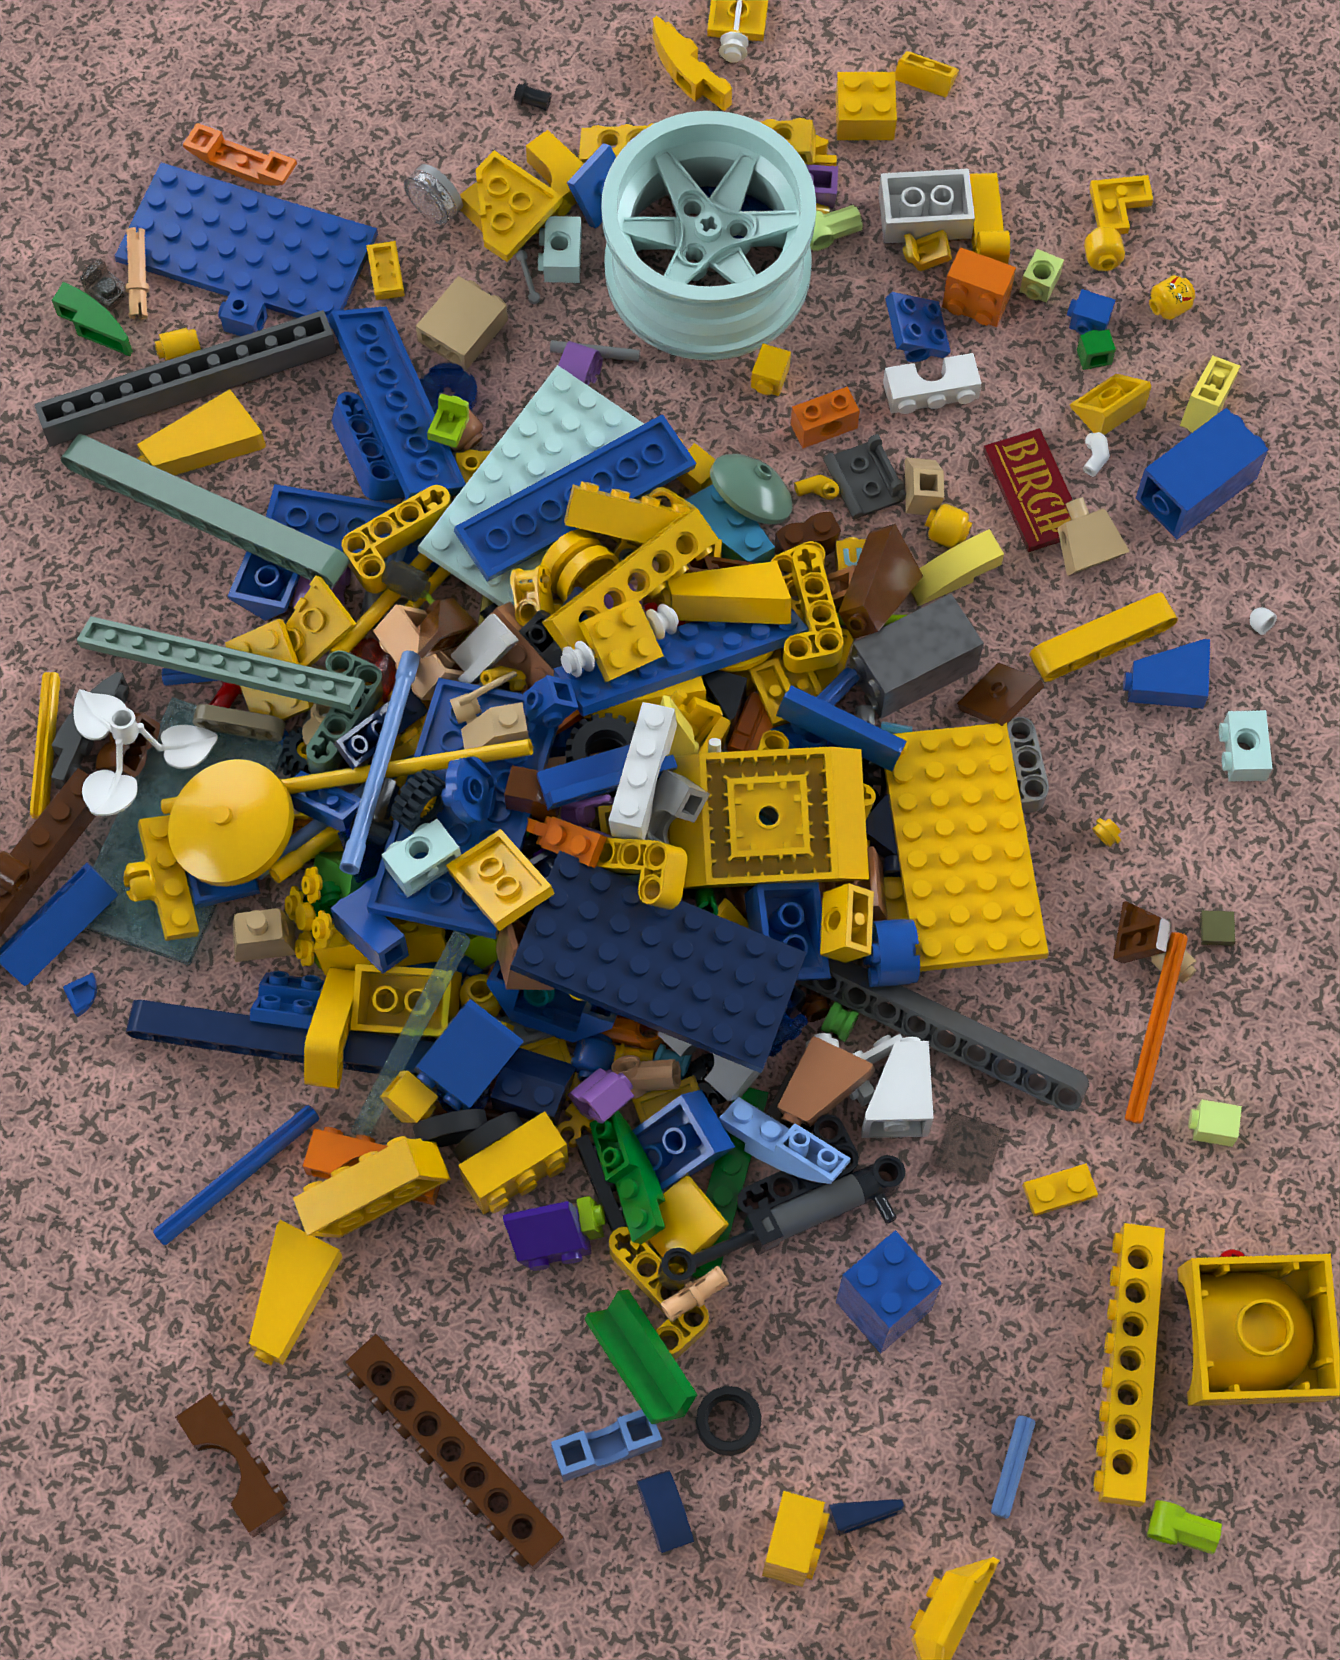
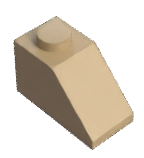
(496, 726)

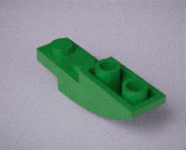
(631, 1171)

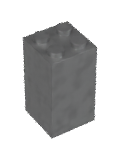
(916, 656)

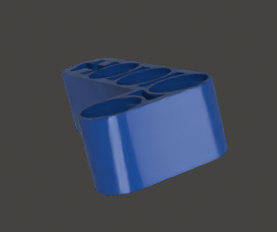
(364, 449)

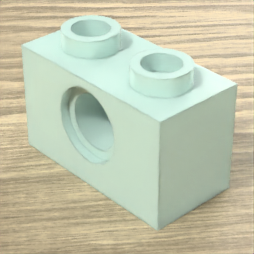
(565, 234)
(1251, 729)
(414, 873)

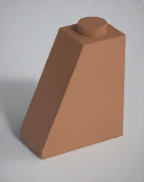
(821, 1082)

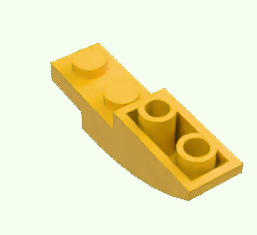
(681, 62)

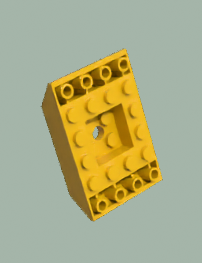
(817, 827)

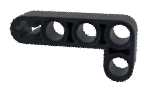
(797, 1185)

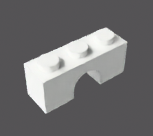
(909, 391)

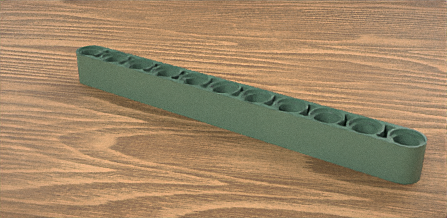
(205, 510)

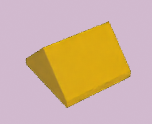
(1112, 402)

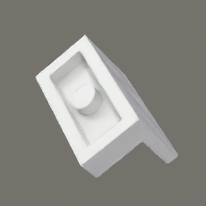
(483, 648)

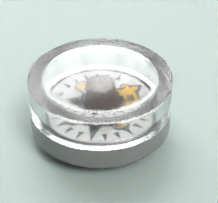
(433, 194)

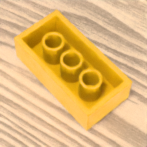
(371, 1187)

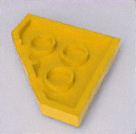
(511, 204)

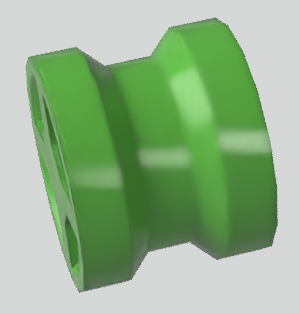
(840, 1021)

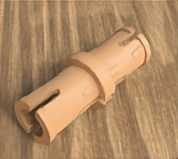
(694, 1294)

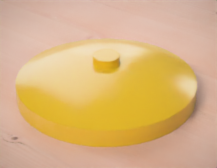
(231, 822)

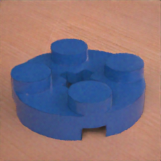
(469, 790)

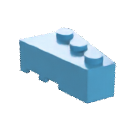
(740, 535)

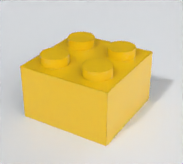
(866, 106)

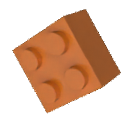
(978, 287)

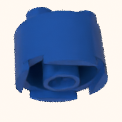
(893, 953)

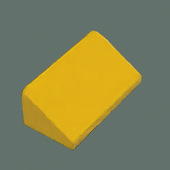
(925, 74)

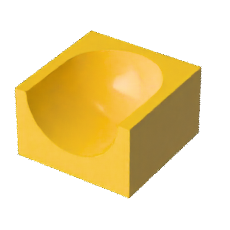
(1262, 1329)

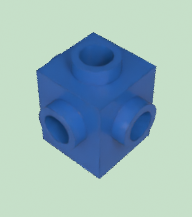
(550, 701)

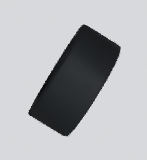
(721, 1394)

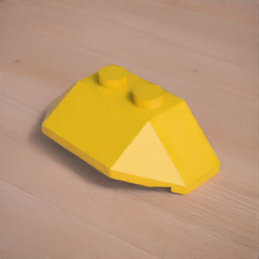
(950, 1609)

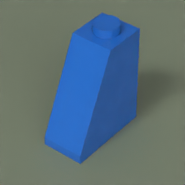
(1171, 677)

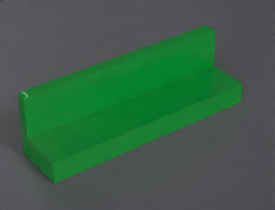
(642, 1359)

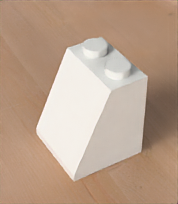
(903, 1095)

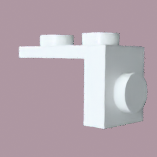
(881, 1049)

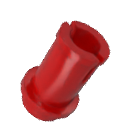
(226, 695)

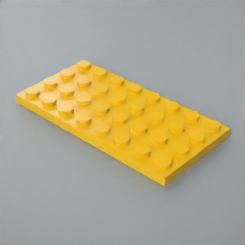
(964, 849)

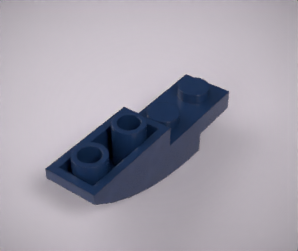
(362, 739)

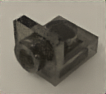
(103, 285)

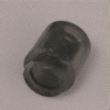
(406, 580)

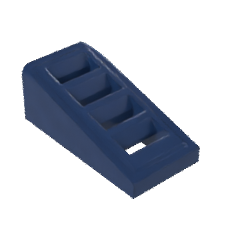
(856, 1515)

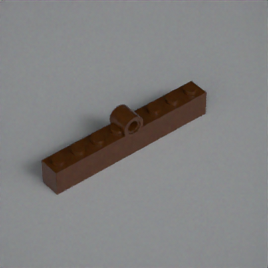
(42, 848)

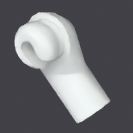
(1100, 453)

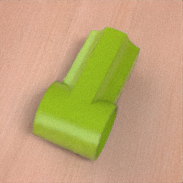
(1174, 1525)

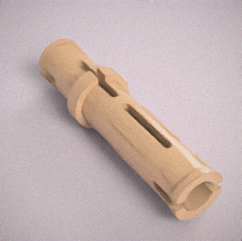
(136, 283)

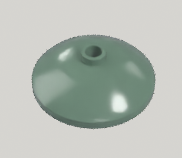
(752, 488)

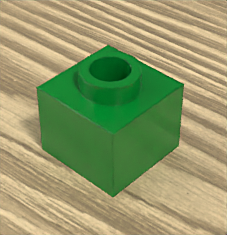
(1096, 349)

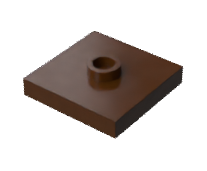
(1000, 694)

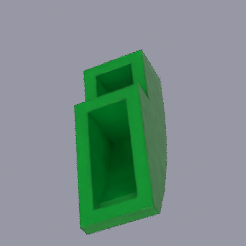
(90, 318)

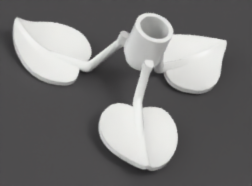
(99, 714)

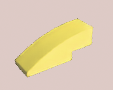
(958, 567)

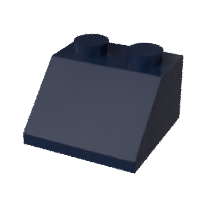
(533, 1085)

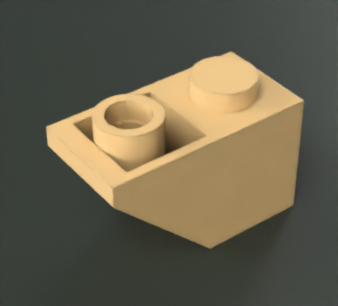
(923, 485)

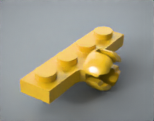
(162, 881)

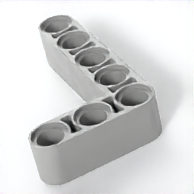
(1028, 750)

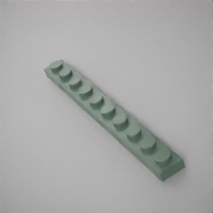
(222, 663)

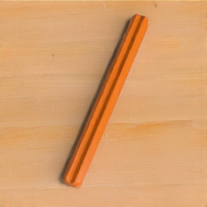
(1156, 1027)

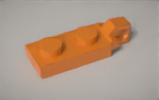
(568, 838)

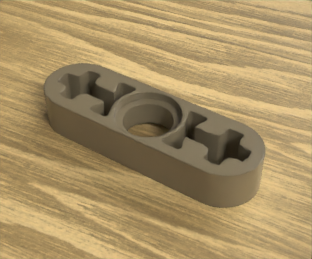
(239, 722)

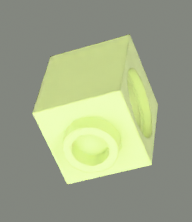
(1043, 266)

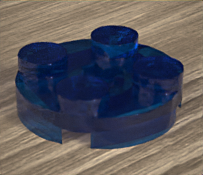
(453, 377)

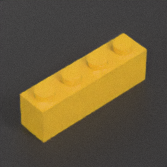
(619, 515)

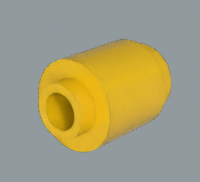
(176, 343)

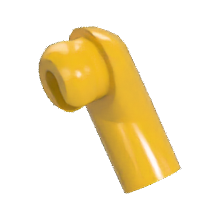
(818, 485)

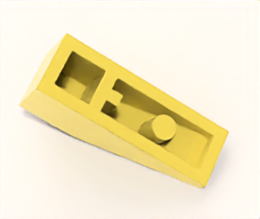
(1209, 393)

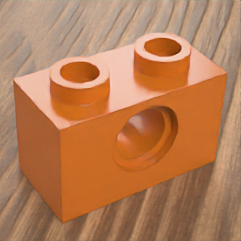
(825, 417)

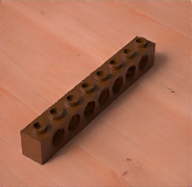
(377, 1357)

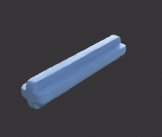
(1013, 1467)

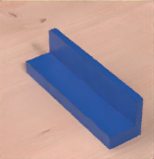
(840, 727)
(588, 777)
(56, 924)

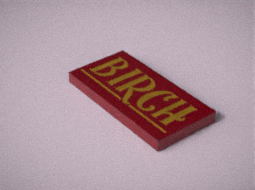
(1030, 487)

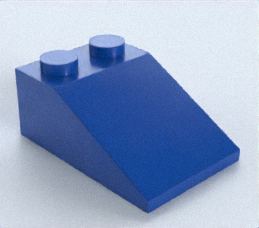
(793, 917)
(683, 1138)

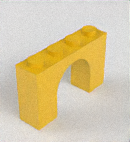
(551, 161)

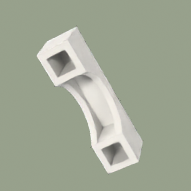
(637, 785)

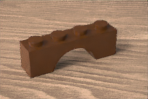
(209, 1428)

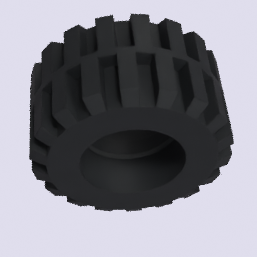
(598, 734)

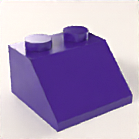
(547, 1235)

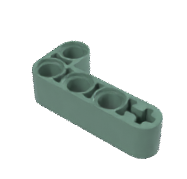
(340, 719)

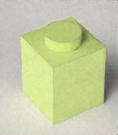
(1215, 1122)

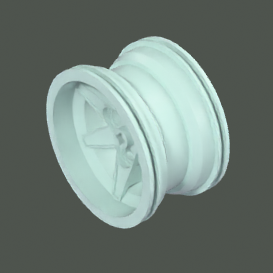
(675, 161)

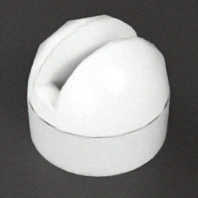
(1262, 620)

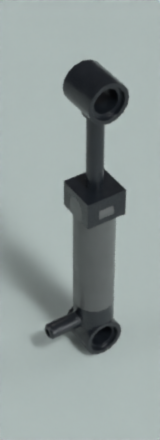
(770, 1226)

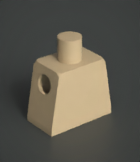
(1088, 538)
(263, 935)

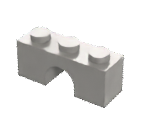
(674, 798)
(726, 1076)

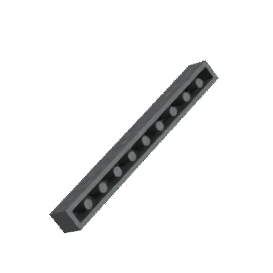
(186, 378)

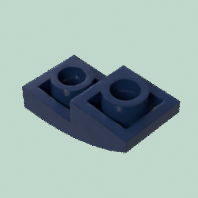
(665, 1511)

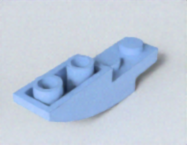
(783, 1148)

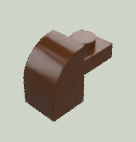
(525, 794)

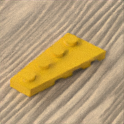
(317, 623)

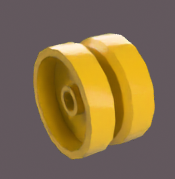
(577, 561)

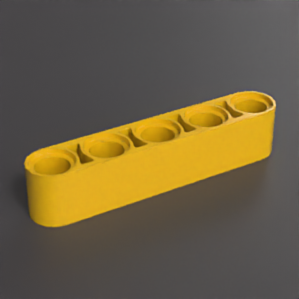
(1103, 636)

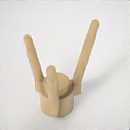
(467, 705)

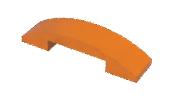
(238, 160)

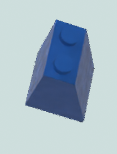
(467, 1056)

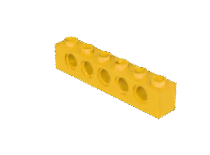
(689, 527)

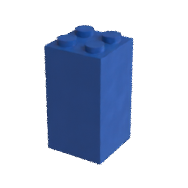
(1201, 473)
(888, 1291)

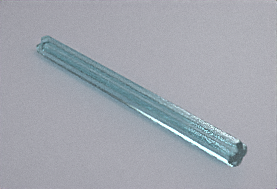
(412, 1031)

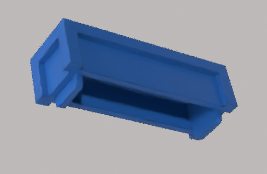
(327, 805)

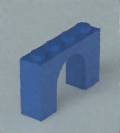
(369, 932)

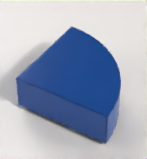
(81, 993)

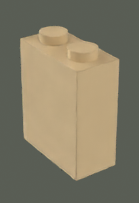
(462, 322)

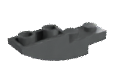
(70, 744)

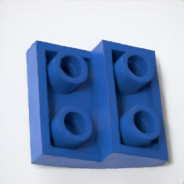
(286, 999)

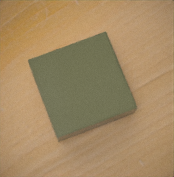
(1217, 928)

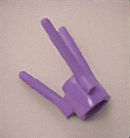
(583, 812)

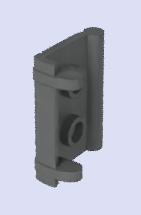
(865, 478)

